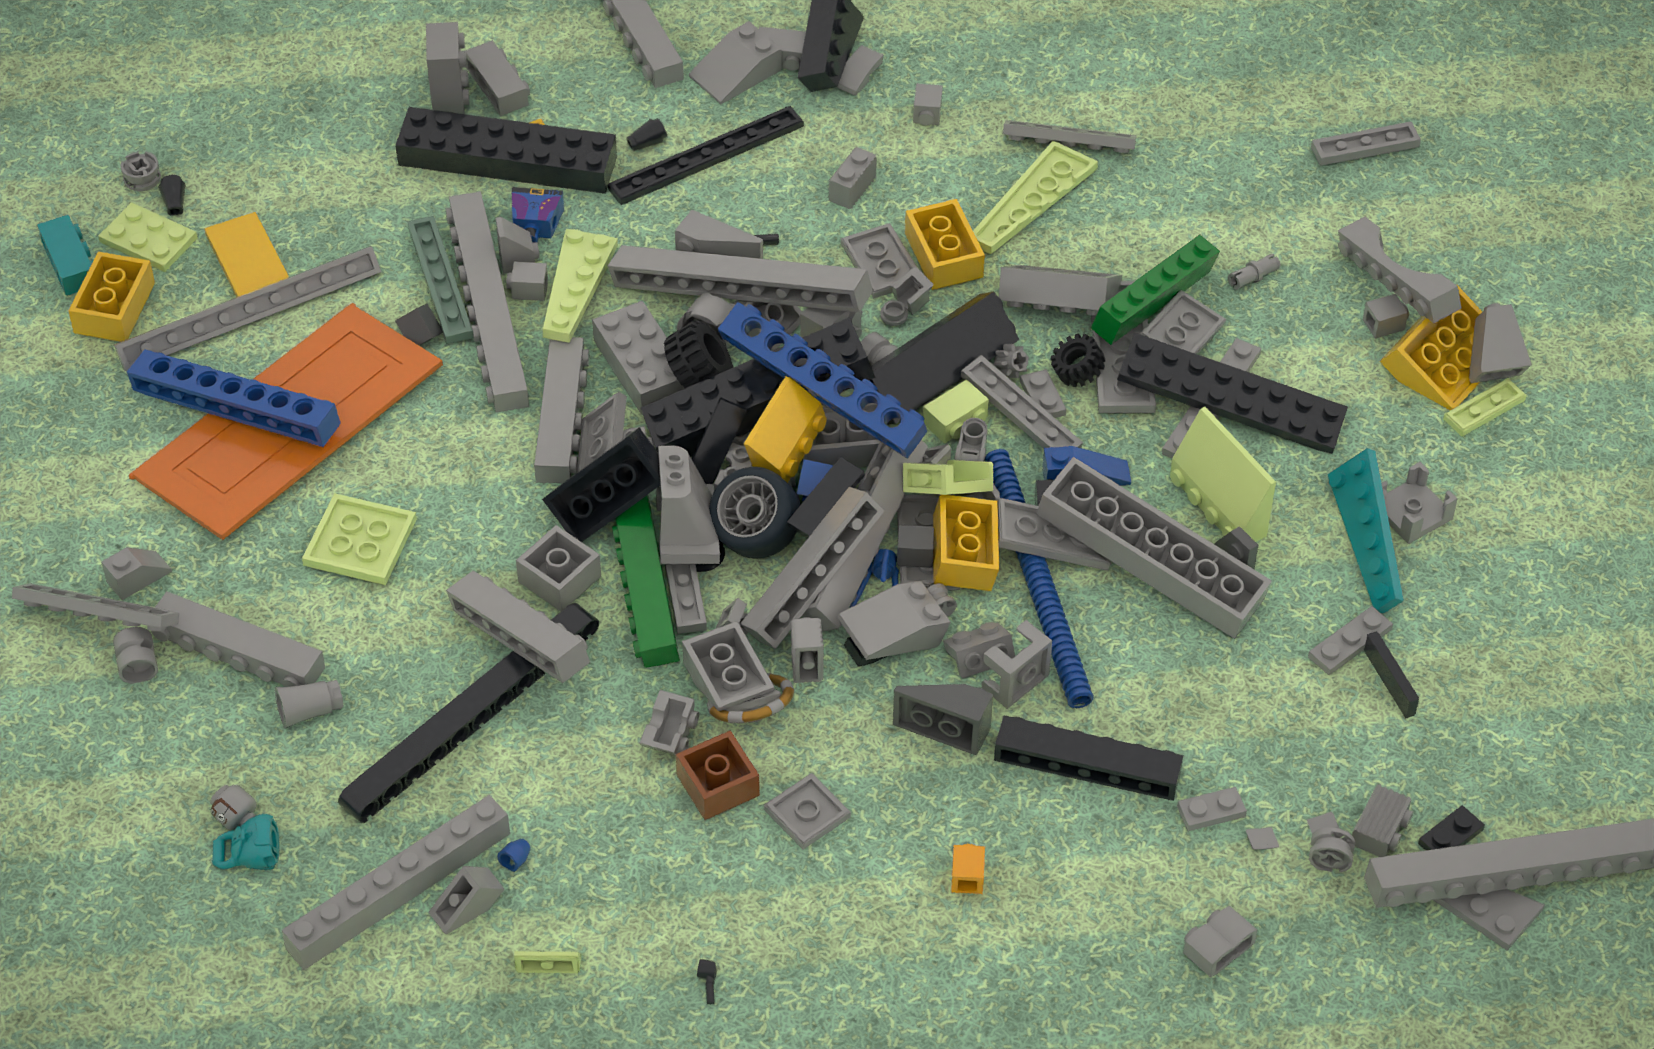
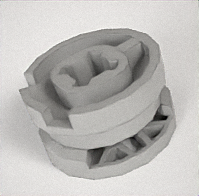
(140, 171)
(1330, 850)

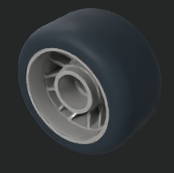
(738, 502)

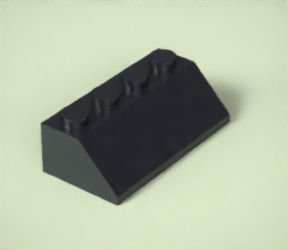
(606, 486)

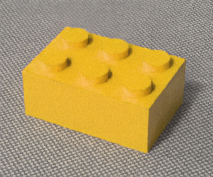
(944, 244)
(111, 296)
(965, 542)

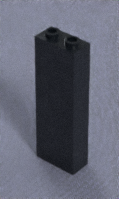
(942, 351)

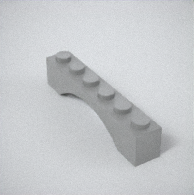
(1427, 293)

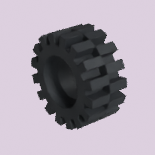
(1085, 368)

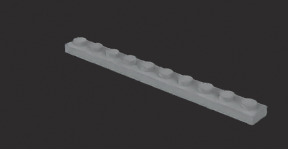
(251, 306)

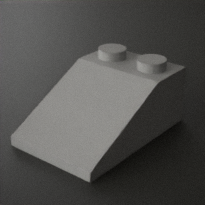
(738, 63)
(710, 236)
(896, 621)
(725, 666)

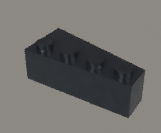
(828, 42)

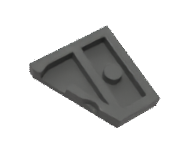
(1240, 546)

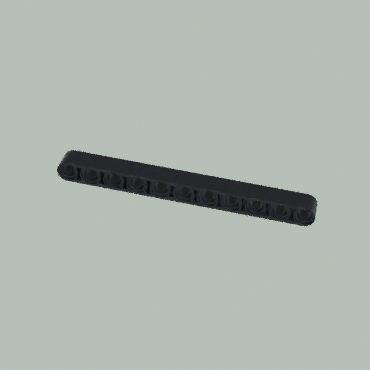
(451, 725)

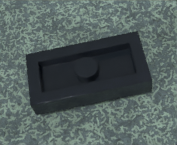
(1453, 830)

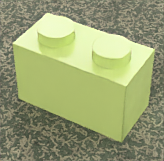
(948, 412)

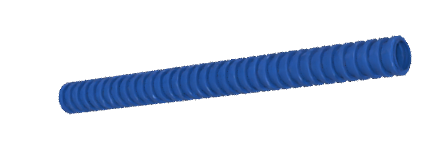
(1045, 595)

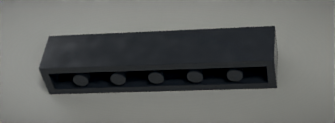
(1088, 757)

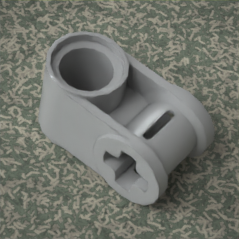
(972, 441)

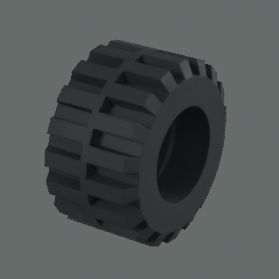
(696, 353)

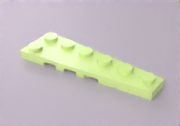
(1039, 188)
(577, 276)

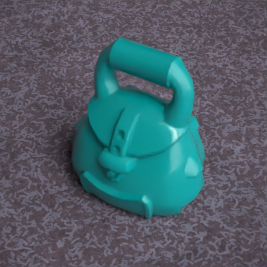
(252, 845)

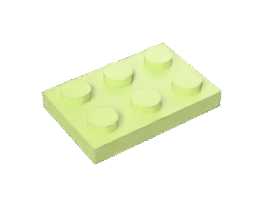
(148, 236)

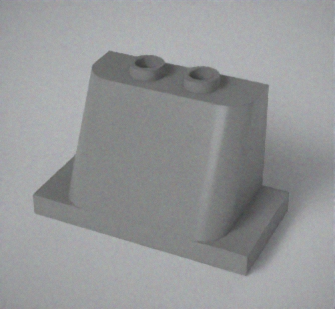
(684, 503)

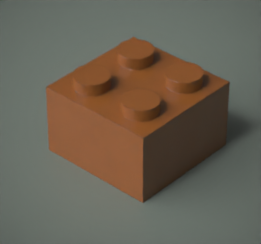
(717, 775)

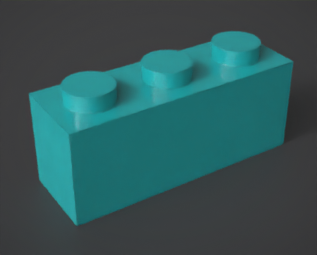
(66, 252)

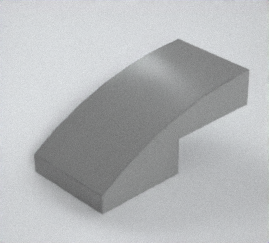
(858, 69)

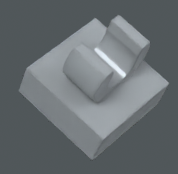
(733, 613)

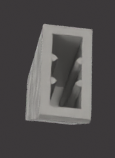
(1497, 345)

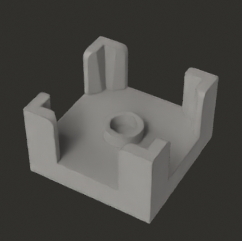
(1414, 508)
(1021, 672)

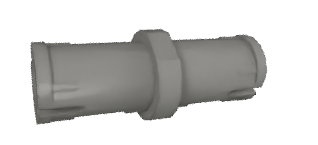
(1254, 271)

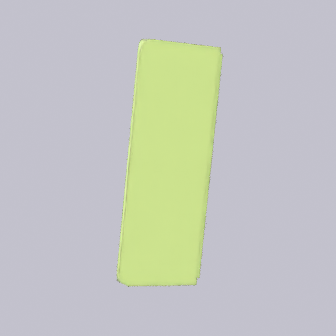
(547, 962)

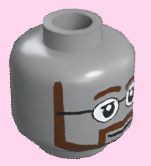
(232, 806)

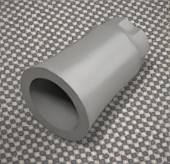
(307, 701)

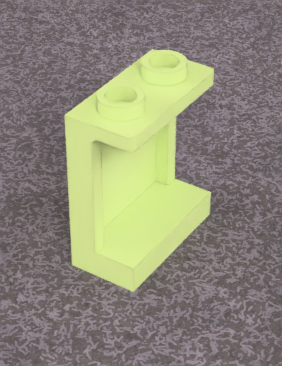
(948, 478)

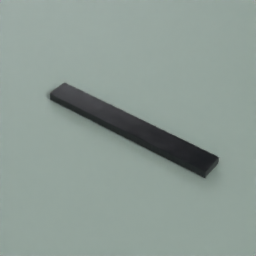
(705, 155)

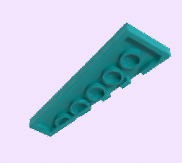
(1365, 517)

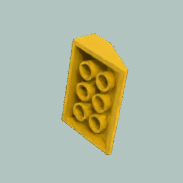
(1437, 356)

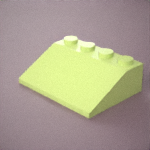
(1223, 478)

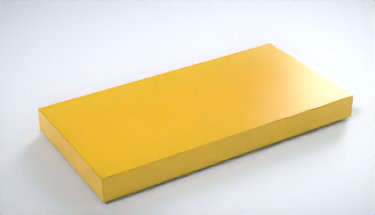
(245, 253)

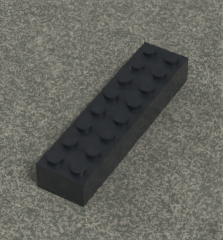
(506, 150)
(685, 414)

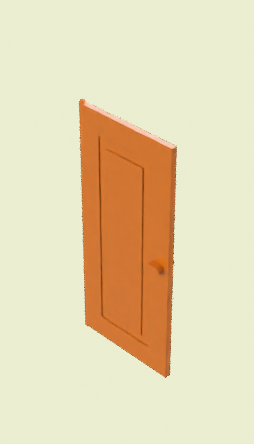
(231, 471)

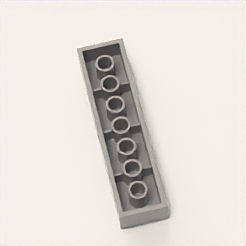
(1153, 547)

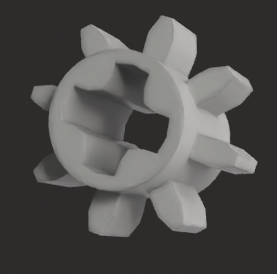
(1011, 360)

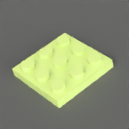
(359, 539)

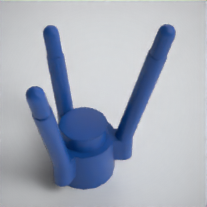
(883, 568)

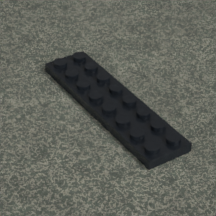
(1232, 393)

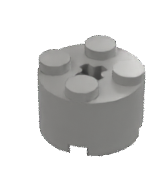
(709, 310)

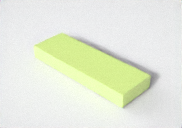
(1484, 407)

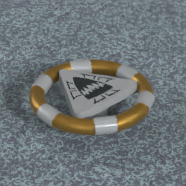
(758, 707)

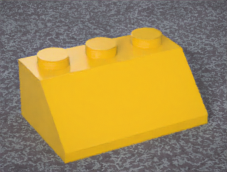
(785, 430)

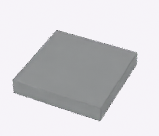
(807, 811)

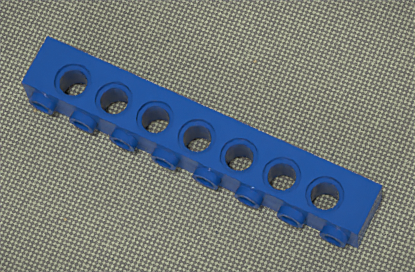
(234, 397)
(901, 438)

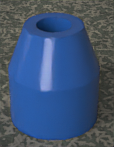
(517, 851)

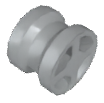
(941, 596)

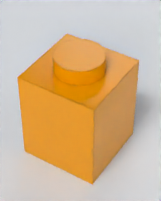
(968, 869)

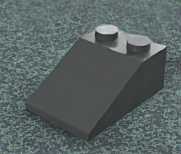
(945, 713)

